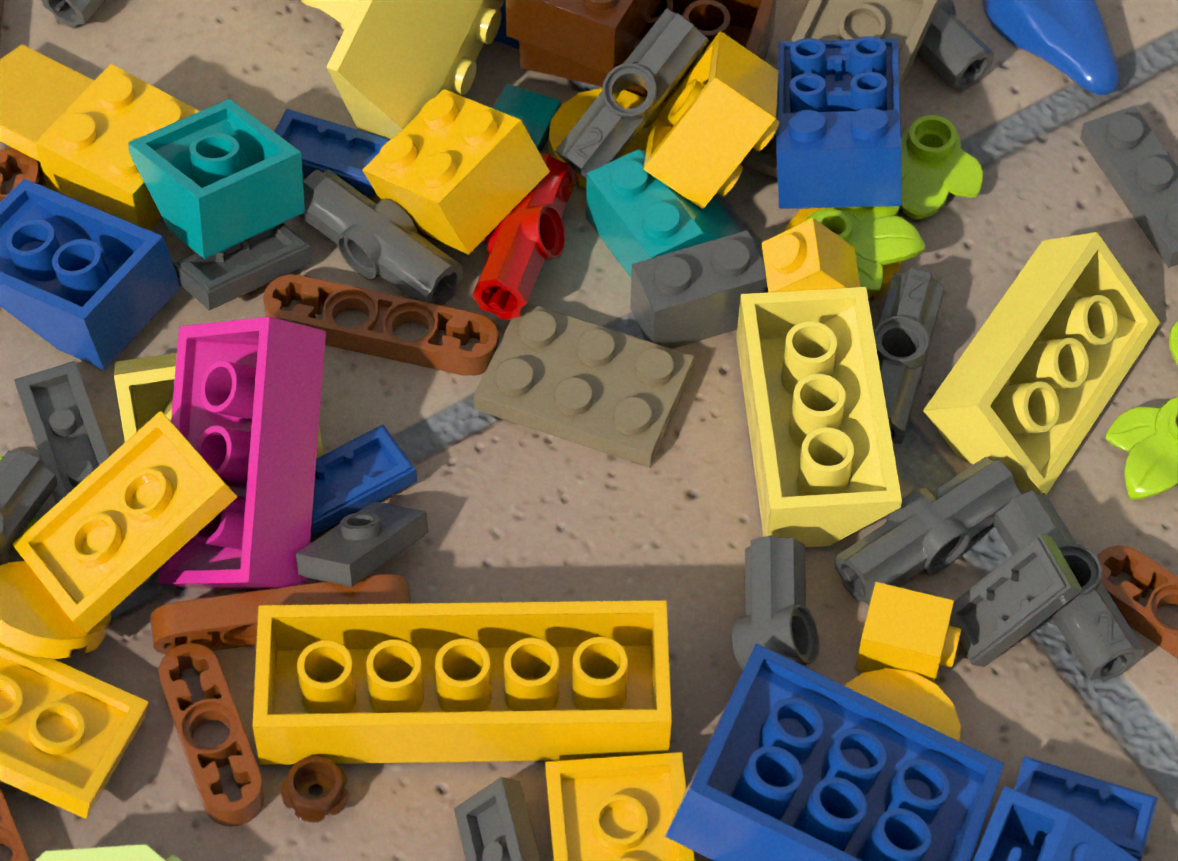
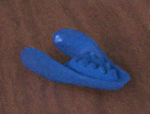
(1063, 34)

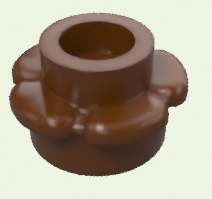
(310, 773)

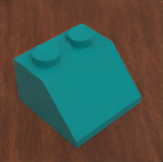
(220, 177)
(644, 216)

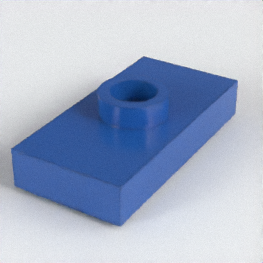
(331, 147)
(358, 475)
(1108, 808)

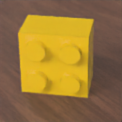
(713, 122)
(88, 147)
(457, 169)

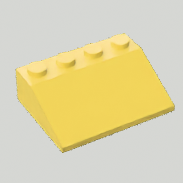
(406, 54)

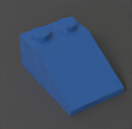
(80, 273)

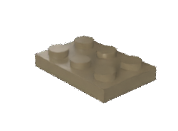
(584, 383)

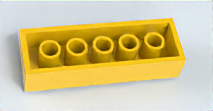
(462, 681)

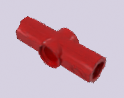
(523, 242)

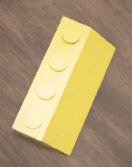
(1044, 362)
(816, 413)

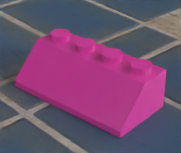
(253, 412)

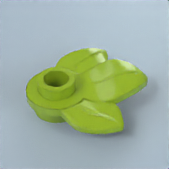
(935, 172)
(877, 237)
(1152, 446)

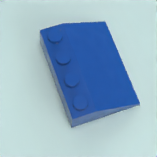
(829, 777)

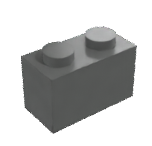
(695, 290)

